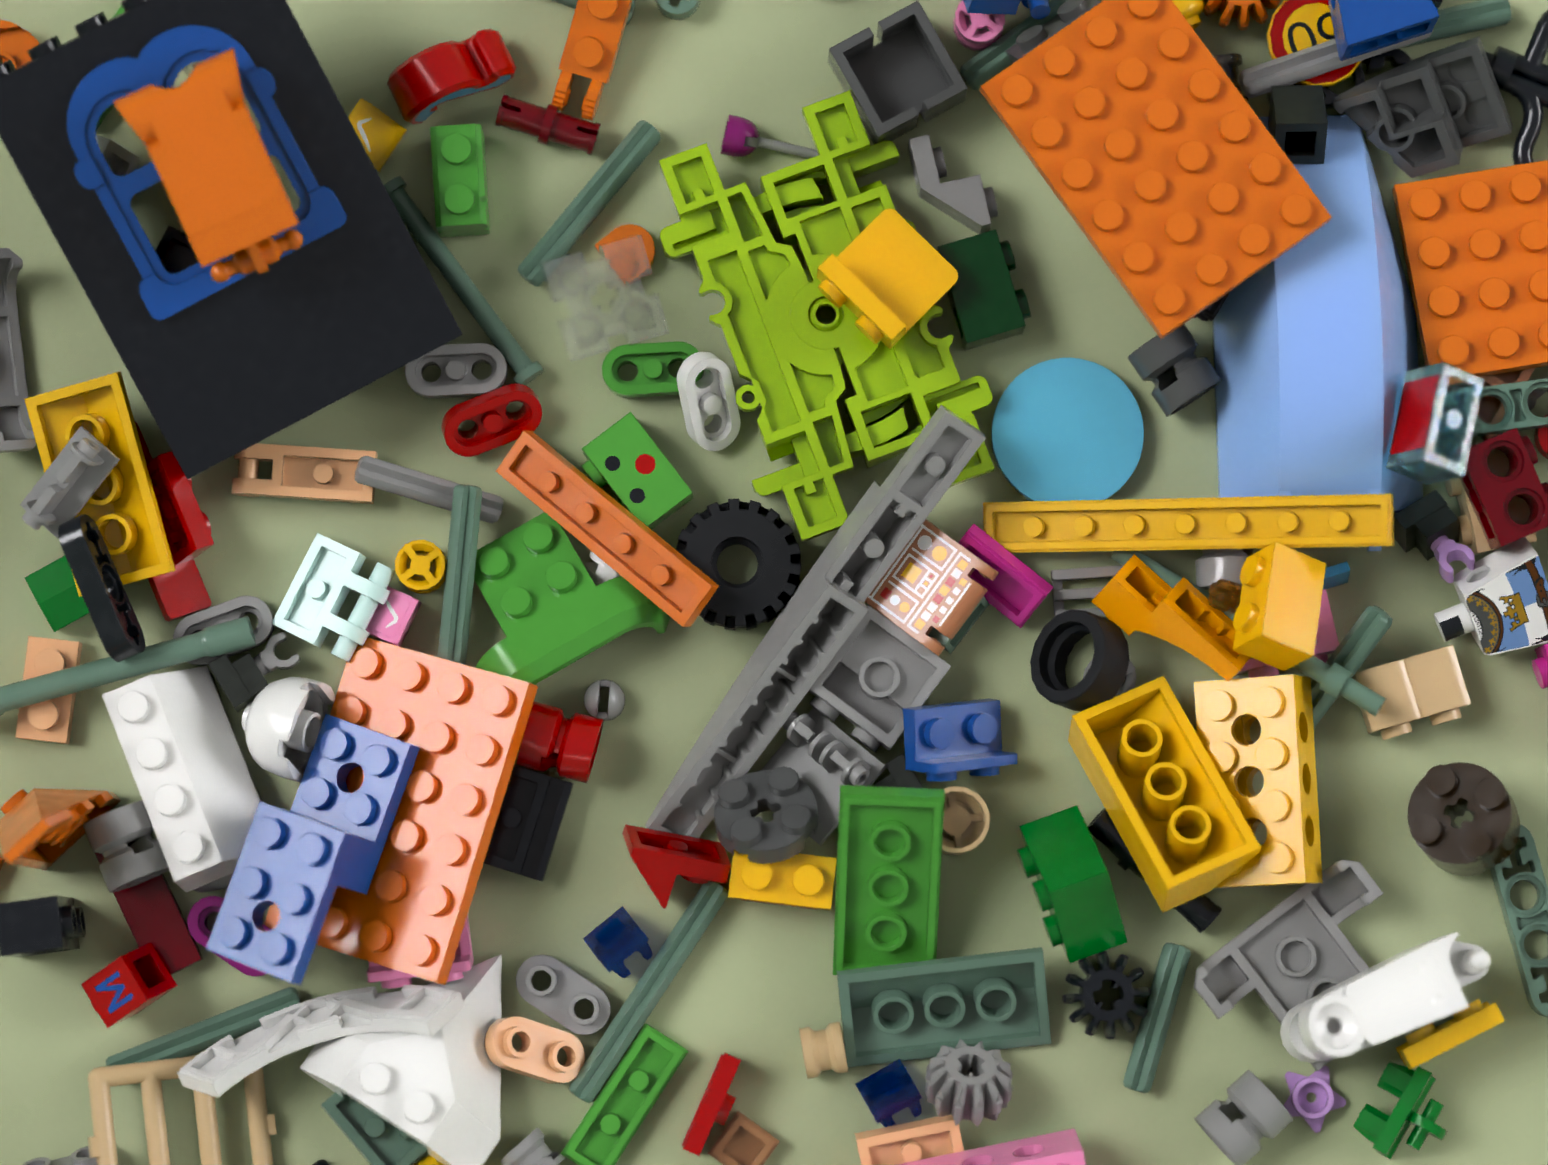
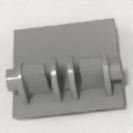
(824, 761)

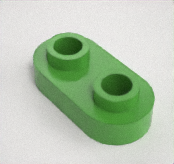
(652, 365)

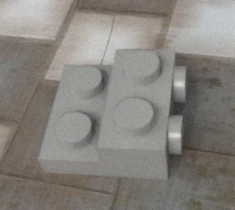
(875, 678)

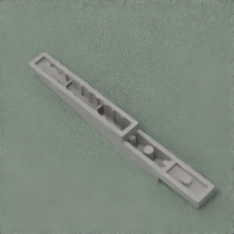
(815, 622)

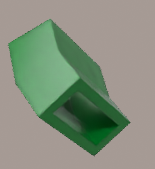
(57, 594)

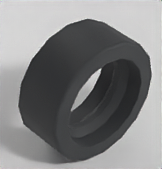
(1052, 652)

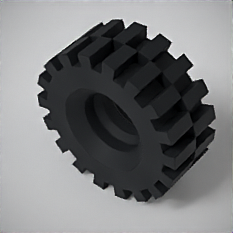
(776, 554)

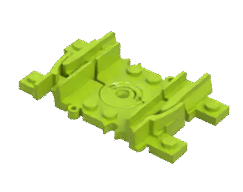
(774, 321)

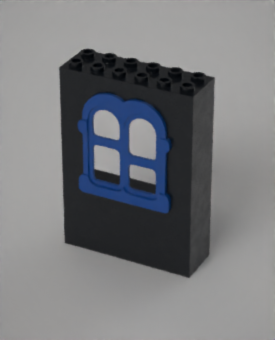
(247, 352)

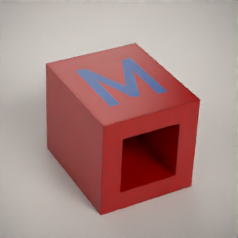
(128, 985)

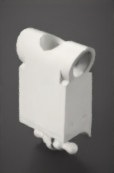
(1385, 1000)

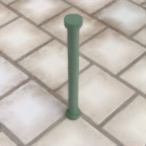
(462, 284)

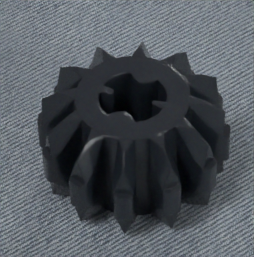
(1119, 1007)

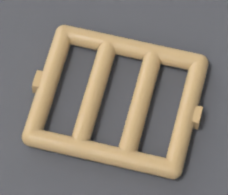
(150, 1075)

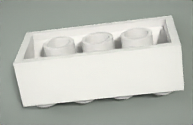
(186, 771)

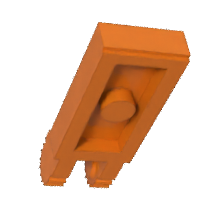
(591, 50)

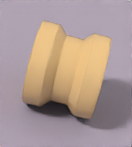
(823, 1050)

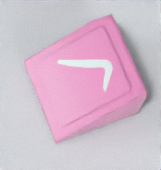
(394, 618)

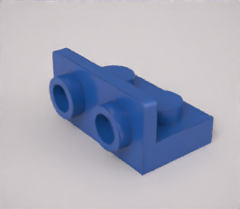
(955, 739)

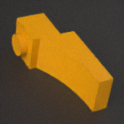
(1179, 615)

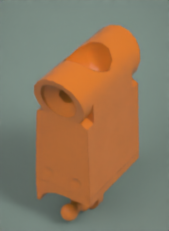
(215, 168)

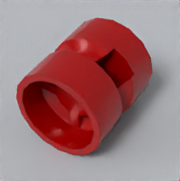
(560, 742)

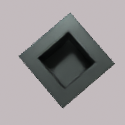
(1299, 122)

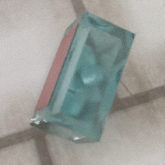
(1435, 423)

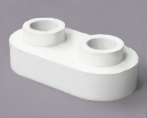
(706, 397)

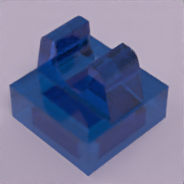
(617, 940)
(889, 1093)

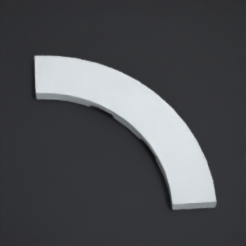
(320, 1019)

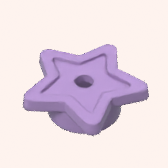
(1326, 1098)

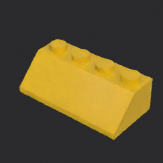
(1162, 792)

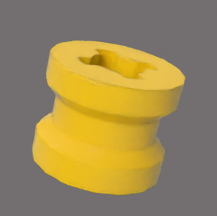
(416, 560)

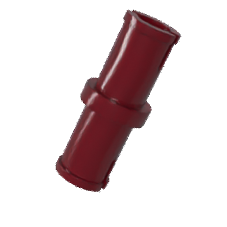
(547, 124)

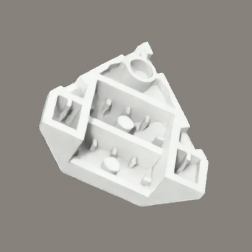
(426, 1086)

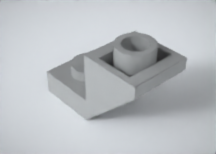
(961, 198)

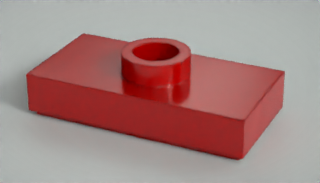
(714, 1104)

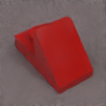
(666, 854)

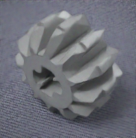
(968, 1082)

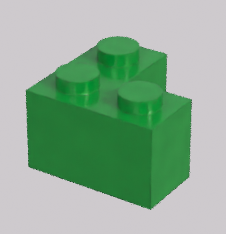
(1071, 884)

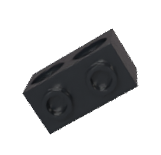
(40, 926)

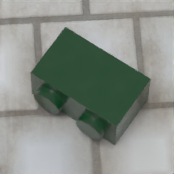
(984, 294)

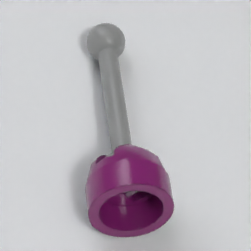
(743, 137)

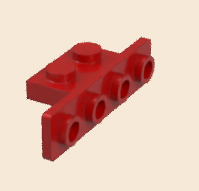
(187, 534)

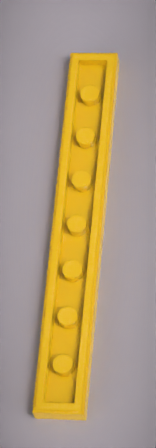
(1191, 523)

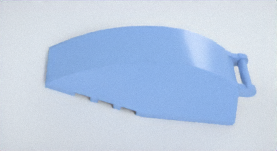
(1319, 348)

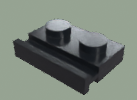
(528, 823)

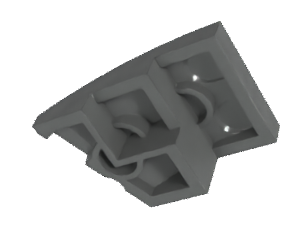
(1430, 107)

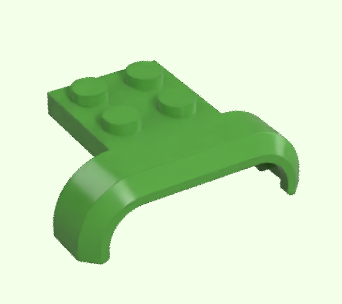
(551, 603)

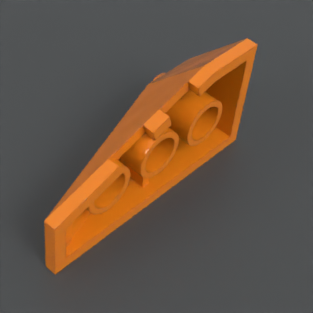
(48, 823)

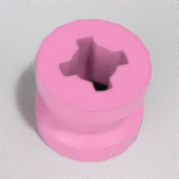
(966, 33)

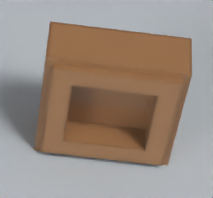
(743, 1143)

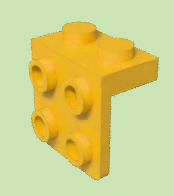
(887, 278)

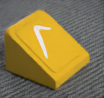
(376, 132)

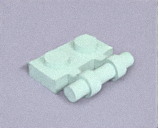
(320, 591)

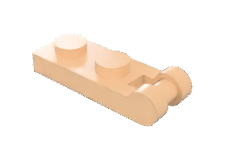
(302, 473)

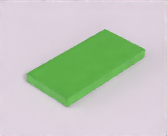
(887, 876)

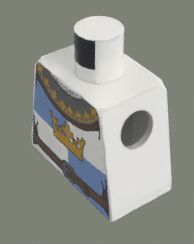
(1500, 601)

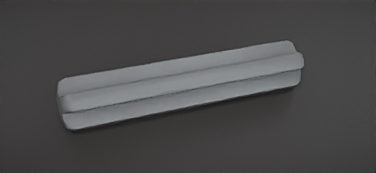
(419, 486)

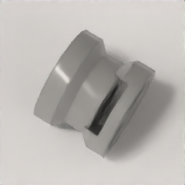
(532, 1152)

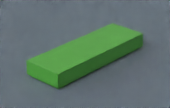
(625, 1099)

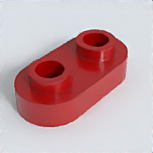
(492, 422)

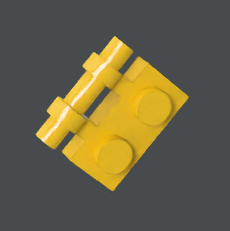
(1433, 1040)

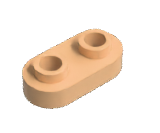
(538, 1049)

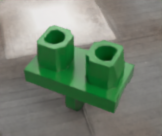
(1411, 1089)

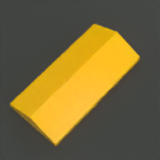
(125, 501)

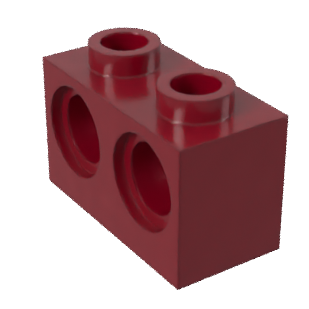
(1492, 494)

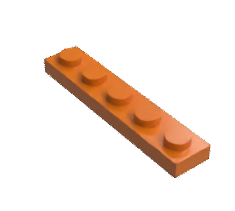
(607, 528)

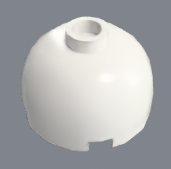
(285, 724)

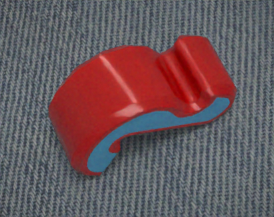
(449, 73)

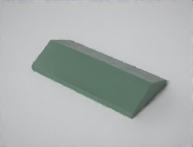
(926, 1004)

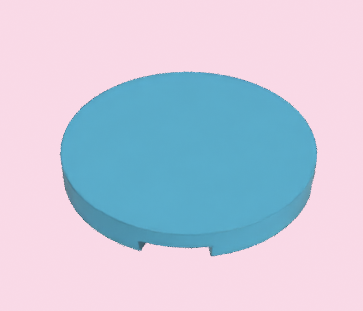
(1067, 431)

